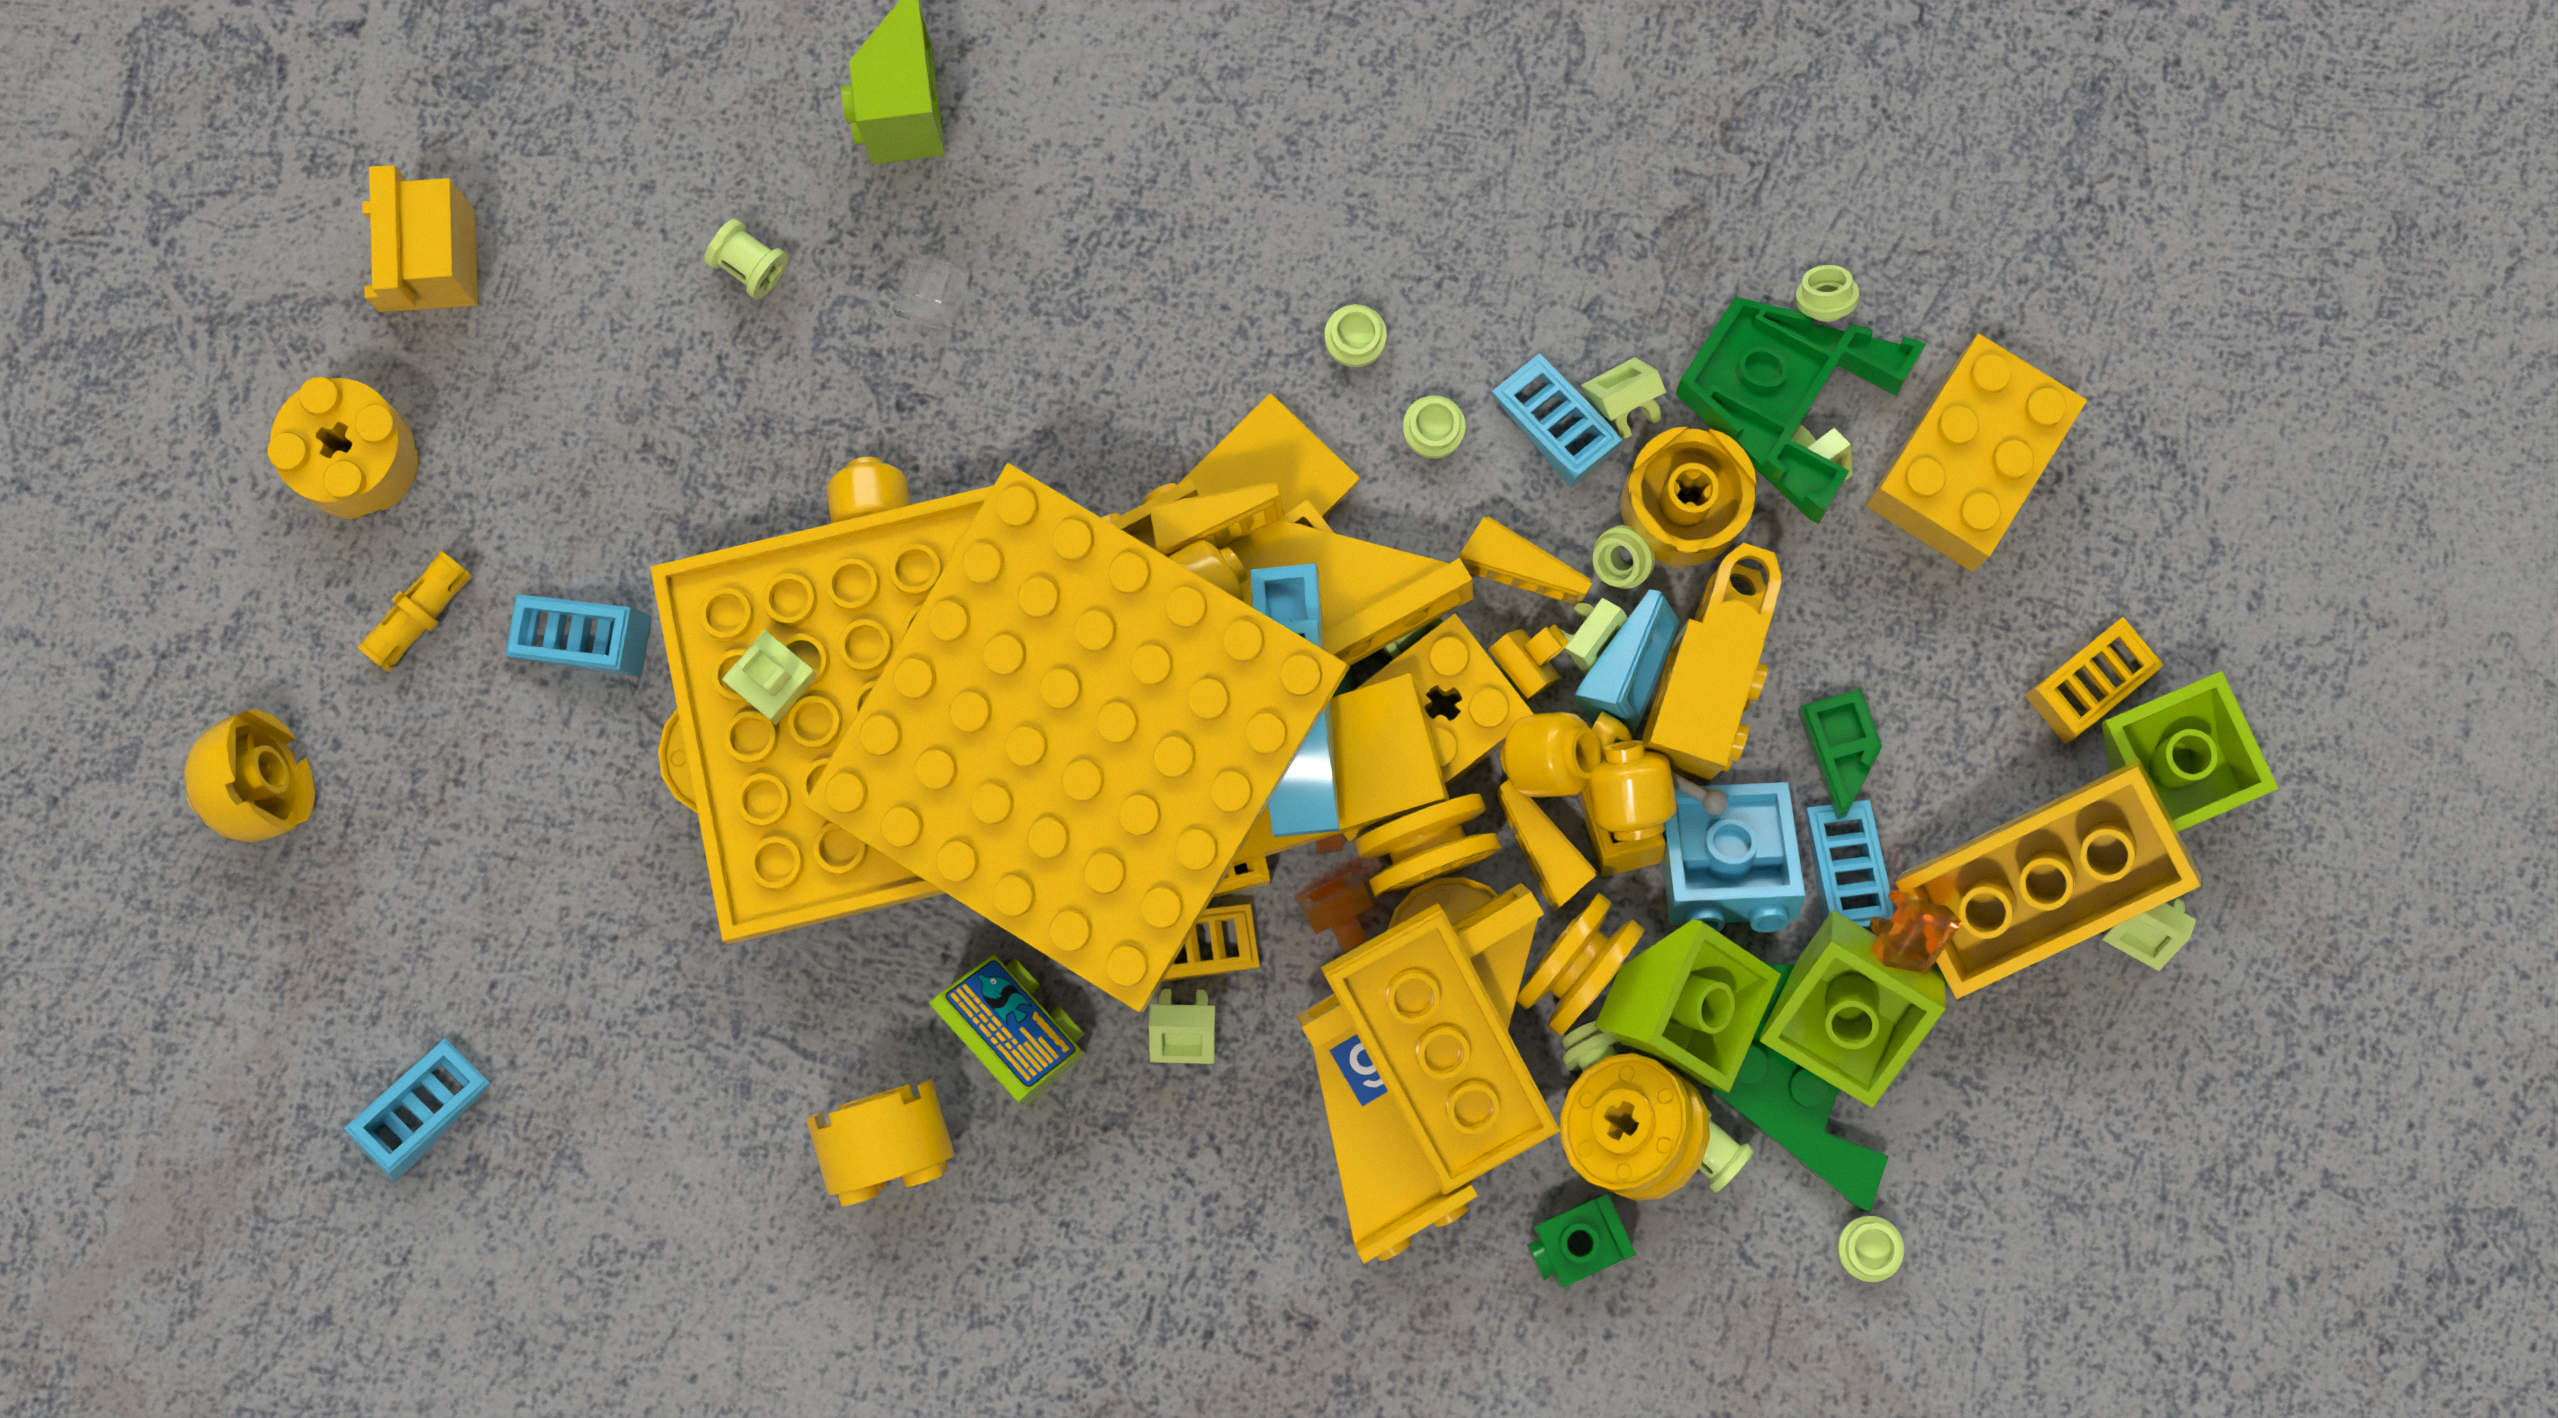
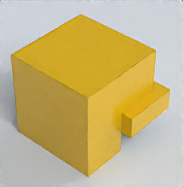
(419, 243)

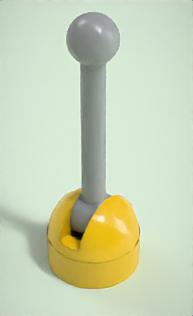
(1611, 731)

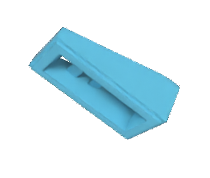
(1569, 467)
(618, 640)
(1631, 663)
(1872, 862)
(434, 1126)

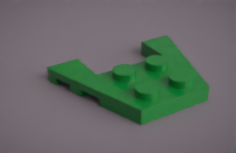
(1765, 375)
(1794, 1111)

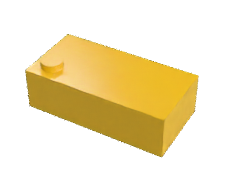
(2055, 877)

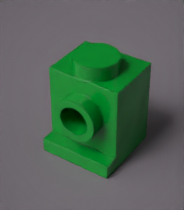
(1607, 1236)

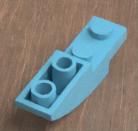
(1308, 793)

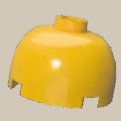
(247, 779)

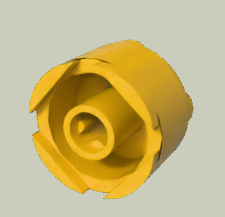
(315, 428)
(1684, 462)
(880, 1141)

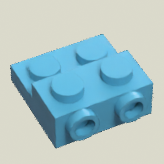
(1734, 862)

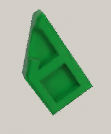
(1842, 745)

